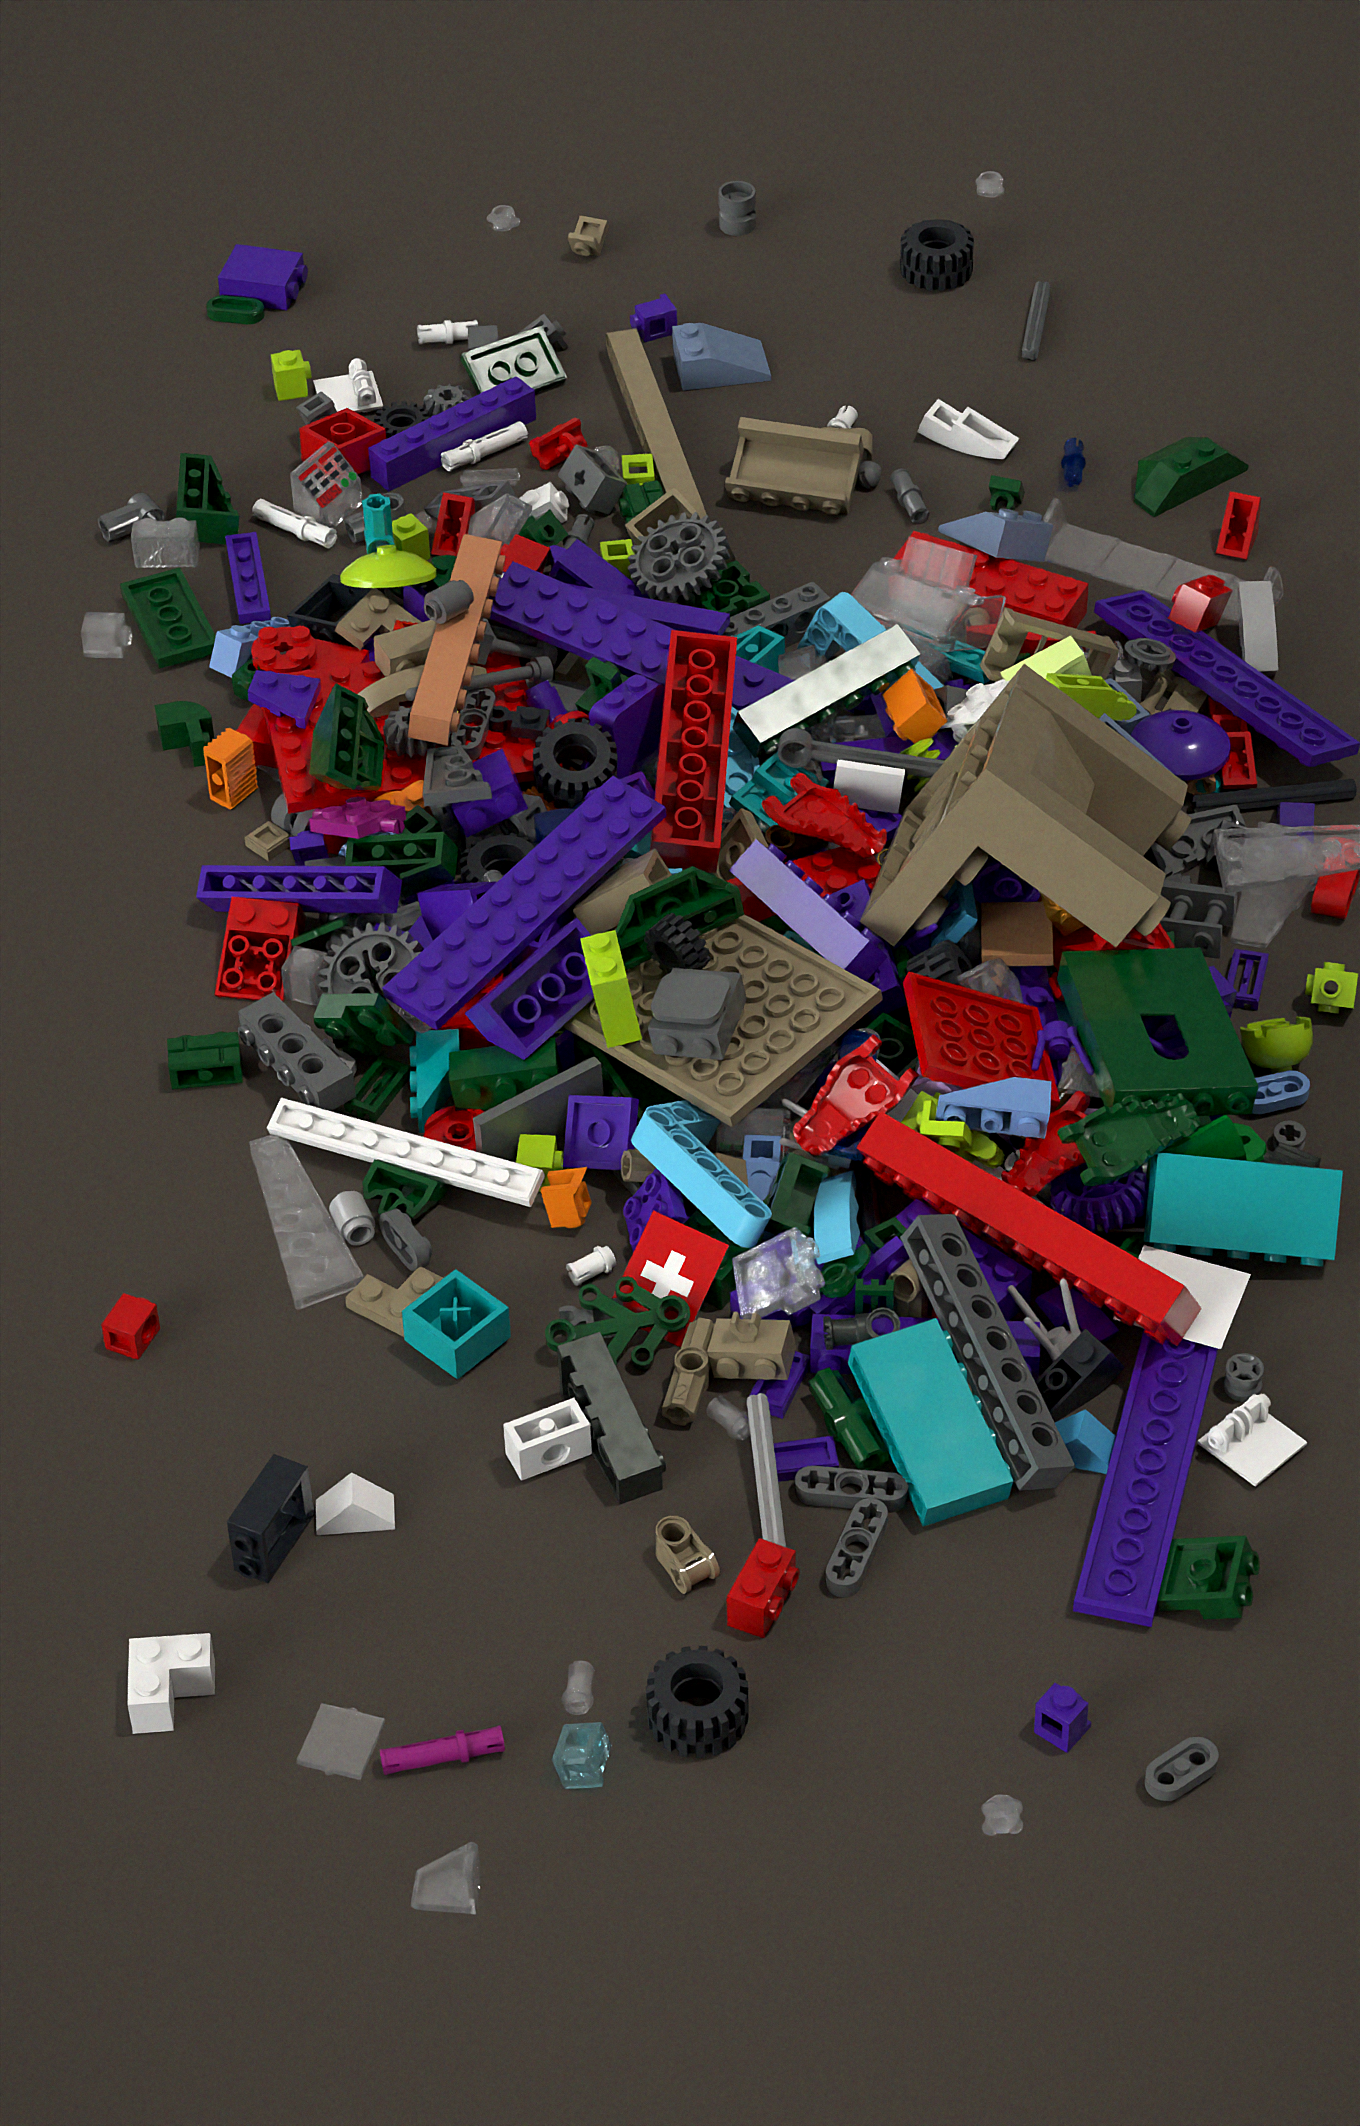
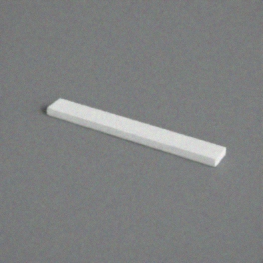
(406, 1151)

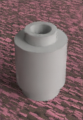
(352, 1217)

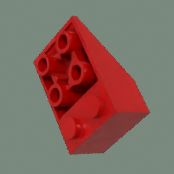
(257, 947)

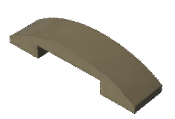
(387, 692)

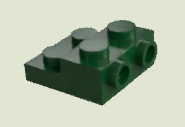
(361, 1023)
(1209, 1576)

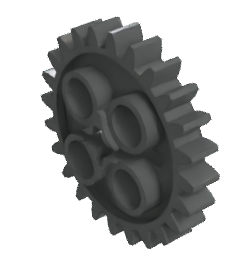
(679, 557)
(352, 954)

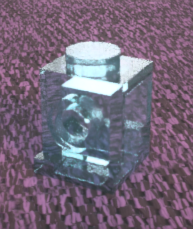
(581, 1755)

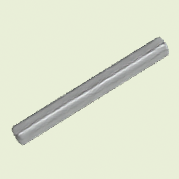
(765, 1469)

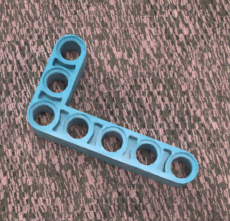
(846, 625)
(675, 1143)

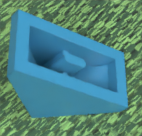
(1087, 1441)

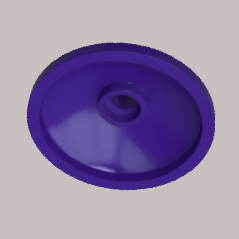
(1184, 742)

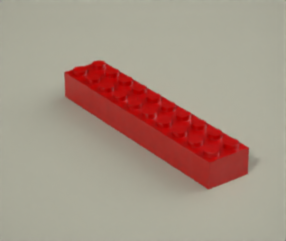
(1030, 1230)

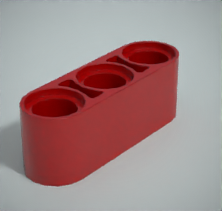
(1335, 894)

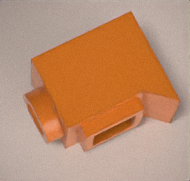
(566, 1198)

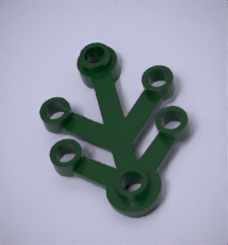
(624, 1321)

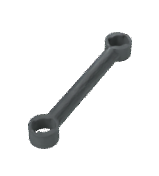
(833, 752)

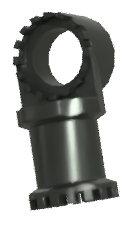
(856, 1329)

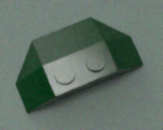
(1183, 473)
(347, 743)
(691, 894)

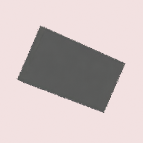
(535, 1111)

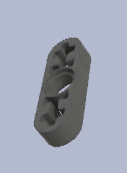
(476, 734)
(841, 1476)
(858, 1562)

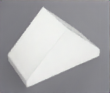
(354, 1507)

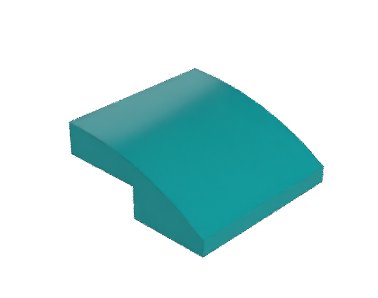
(768, 780)

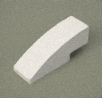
(966, 432)

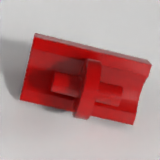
(557, 443)

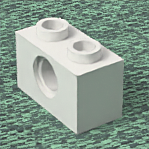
(547, 1439)

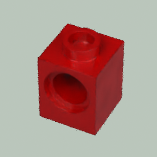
(130, 1326)

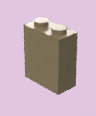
(605, 900)

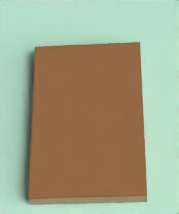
(1016, 933)

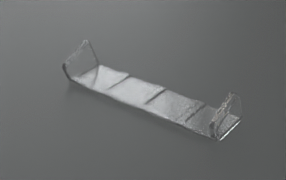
(1134, 565)

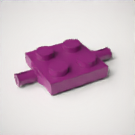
(358, 818)

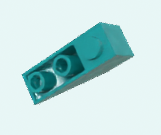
(432, 1072)

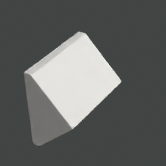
(870, 785)

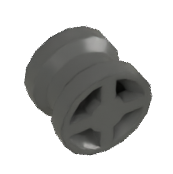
(1243, 1376)

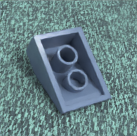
(716, 357)
(1003, 534)

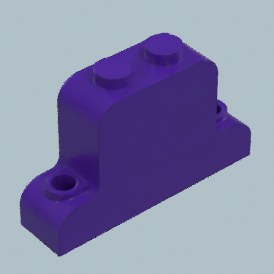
(632, 718)

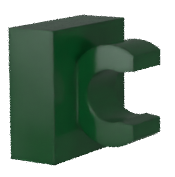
(1005, 489)

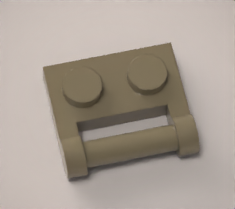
(1183, 698)

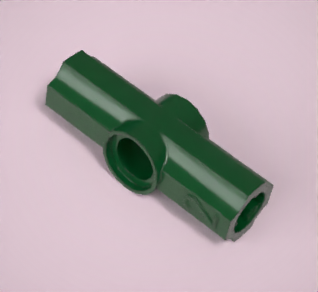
(848, 1420)

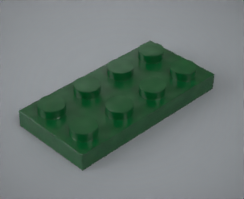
(169, 617)

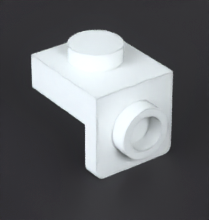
(547, 498)

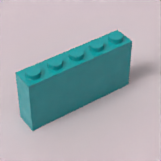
(1243, 1208)
(930, 1421)

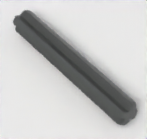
(1036, 320)

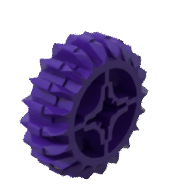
(1102, 1205)

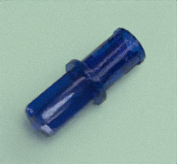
(1073, 462)

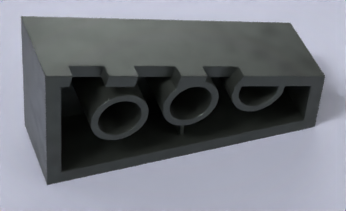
(617, 1433)

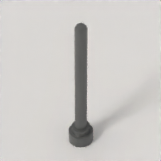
(537, 670)

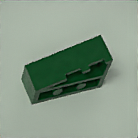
(204, 499)
(415, 858)
(492, 1075)

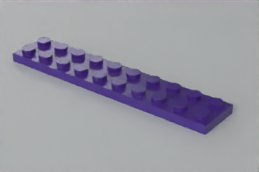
(606, 631)
(1231, 681)
(524, 903)
(1145, 1481)

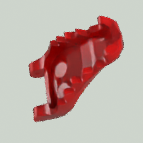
(826, 815)
(850, 1099)
(1048, 1158)

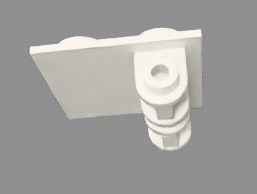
(352, 391)
(965, 715)
(1252, 1440)

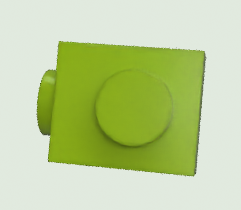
(945, 1133)

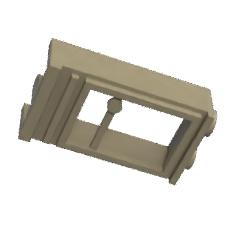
(1012, 633)

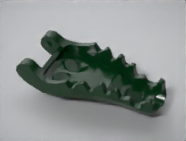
(1125, 1137)

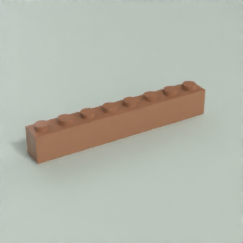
(456, 645)

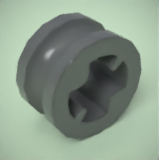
(1289, 1128)

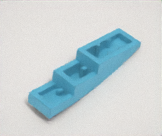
(835, 1217)

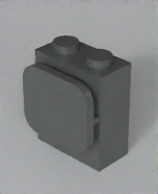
(696, 1013)

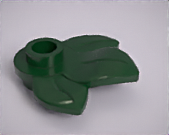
(842, 1273)

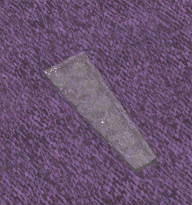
(1284, 854)
(307, 1238)

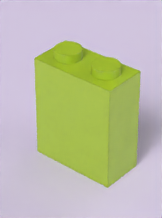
(611, 989)

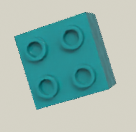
(456, 1324)

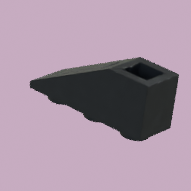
(1077, 1375)

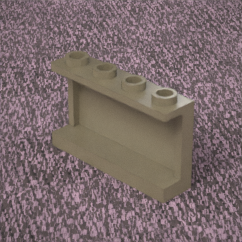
(795, 466)

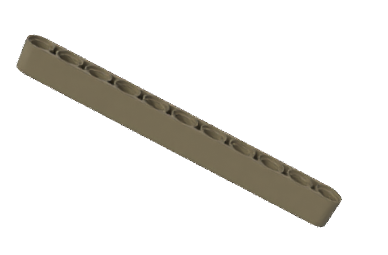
(650, 414)

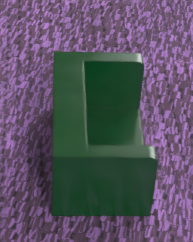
(794, 1193)

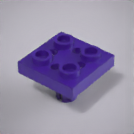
(655, 1194)

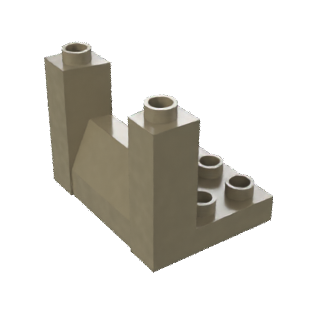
(1048, 800)

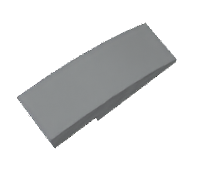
(1258, 626)

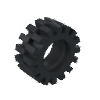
(400, 417)
(676, 944)

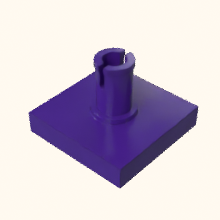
(599, 1131)

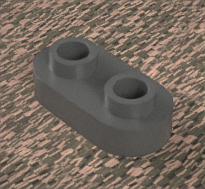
(404, 1239)
(1178, 1770)

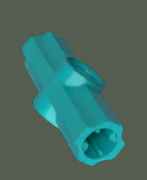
(377, 522)

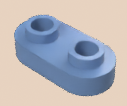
(1280, 1091)

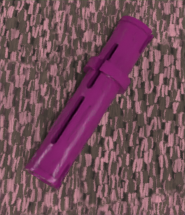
(441, 1750)

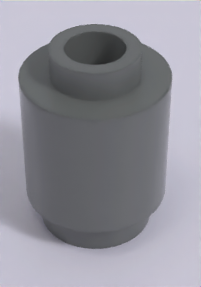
(448, 601)

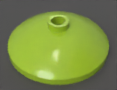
(387, 569)

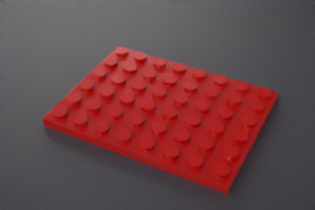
(294, 744)

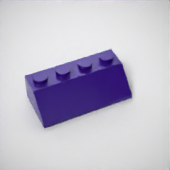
(537, 994)

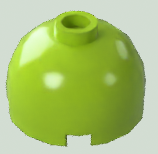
(1277, 1043)

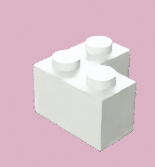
(166, 1670)

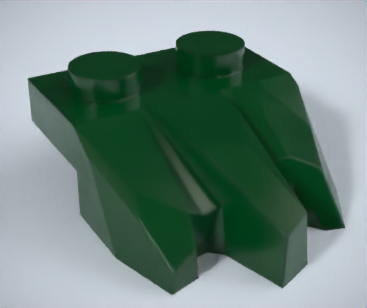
(401, 1189)

